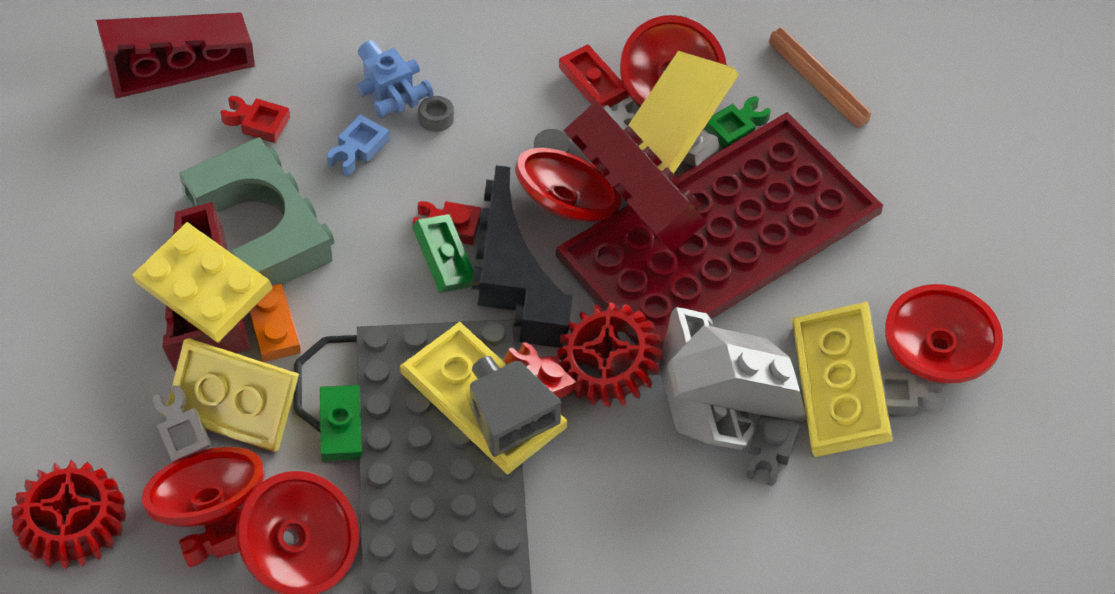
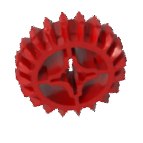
(605, 325)
(50, 504)

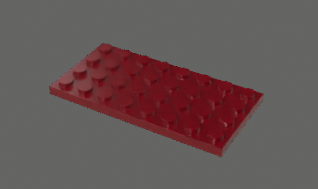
(766, 212)

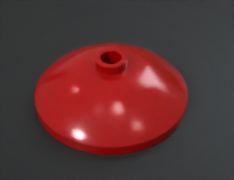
(655, 45)
(566, 185)
(944, 319)
(202, 486)
(321, 526)

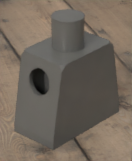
(511, 404)

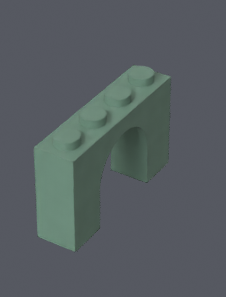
(256, 174)

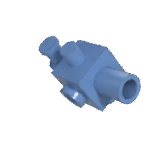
(390, 80)

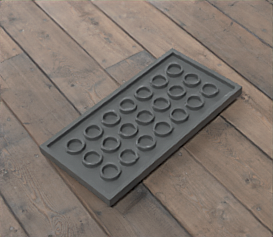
(430, 497)

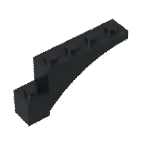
(513, 276)

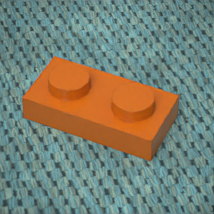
(274, 326)

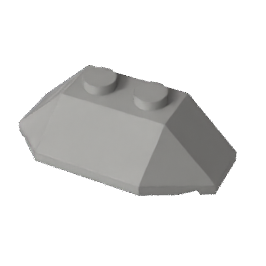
(737, 374)
(698, 420)

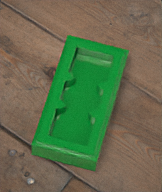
(340, 423)

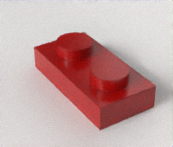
(593, 77)

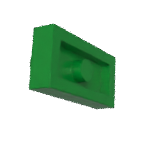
(444, 253)

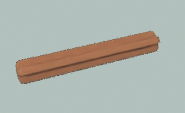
(820, 77)

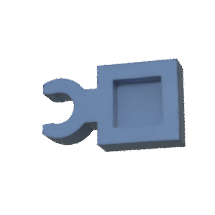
(359, 140)

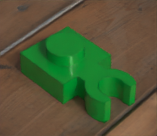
(734, 124)

